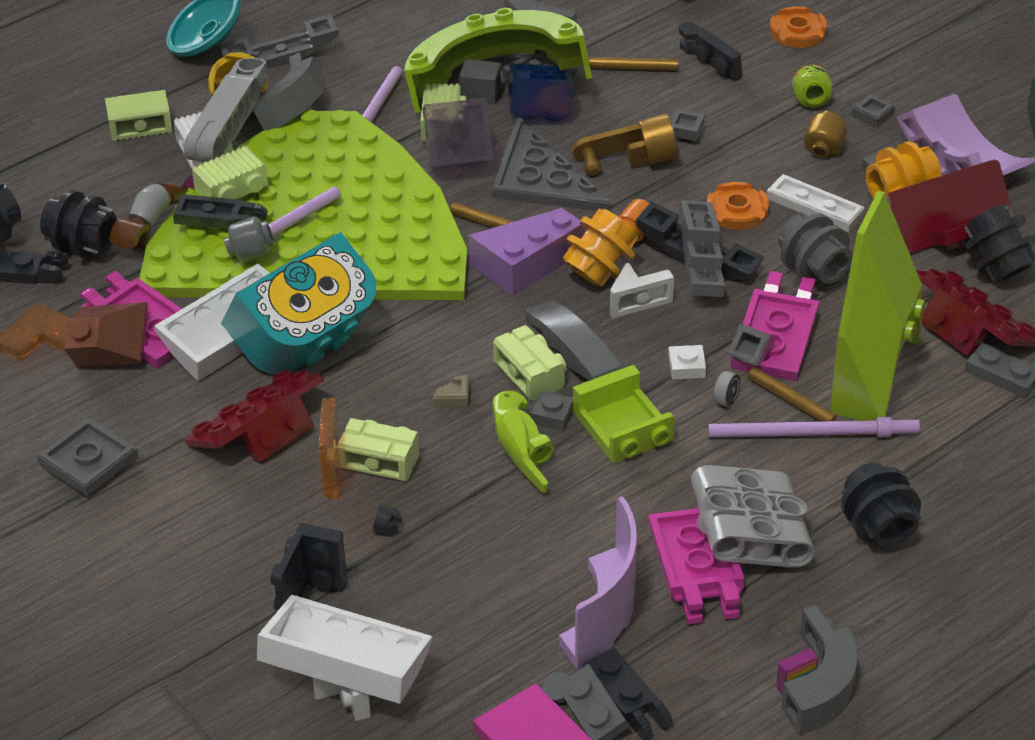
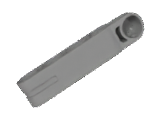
(226, 111)

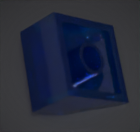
(539, 91)

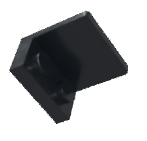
(310, 558)

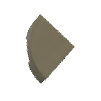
(454, 393)

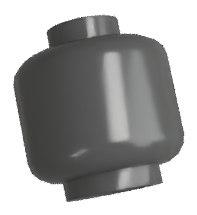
(249, 240)

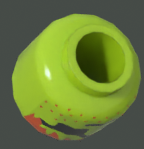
(812, 86)

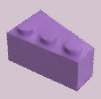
(524, 249)

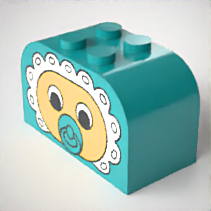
(302, 307)

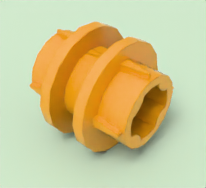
(901, 168)
(600, 247)

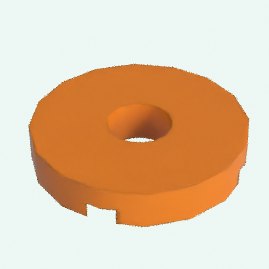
(798, 27)
(743, 217)

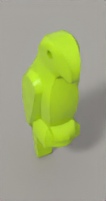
(520, 436)

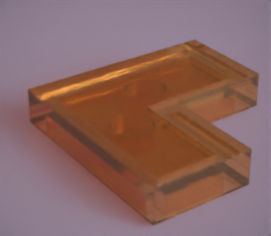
(31, 329)
(328, 448)

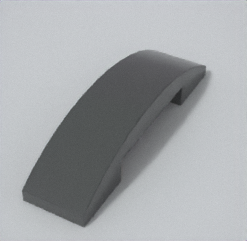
(317, 35)

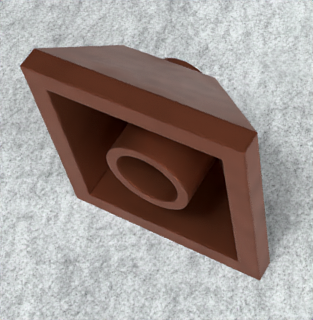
(107, 335)

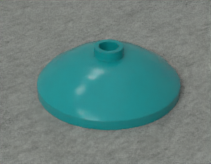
(202, 26)

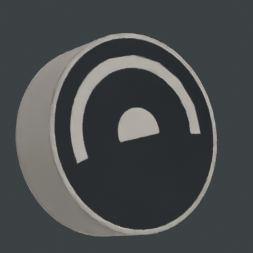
(727, 388)

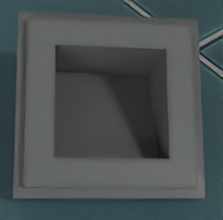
(750, 345)

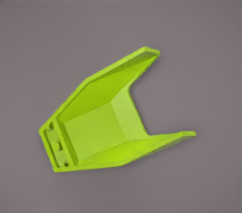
(877, 317)

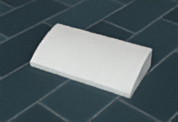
(196, 331)
(343, 648)

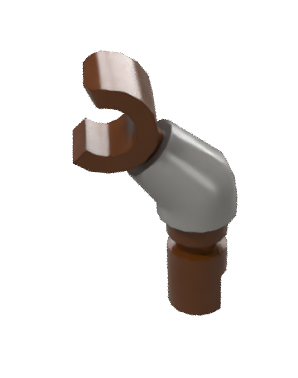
(145, 210)

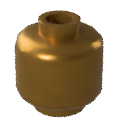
(825, 134)

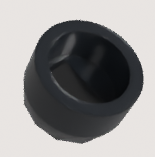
(384, 518)

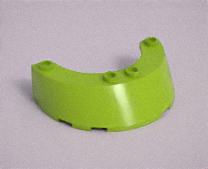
(493, 36)

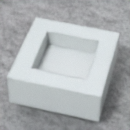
(687, 362)

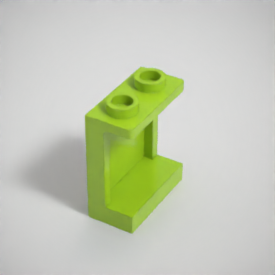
(621, 415)

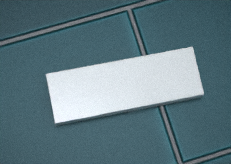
(812, 200)

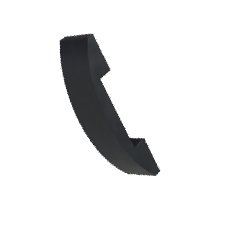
(662, 228)

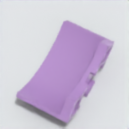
(954, 137)
(610, 610)

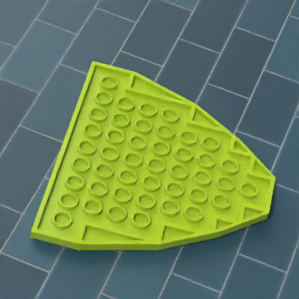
(385, 212)

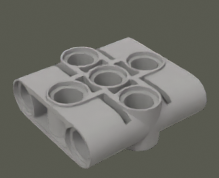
(752, 516)

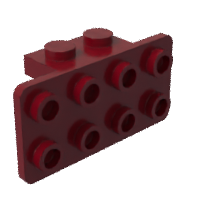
(941, 207)
(966, 316)
(265, 419)

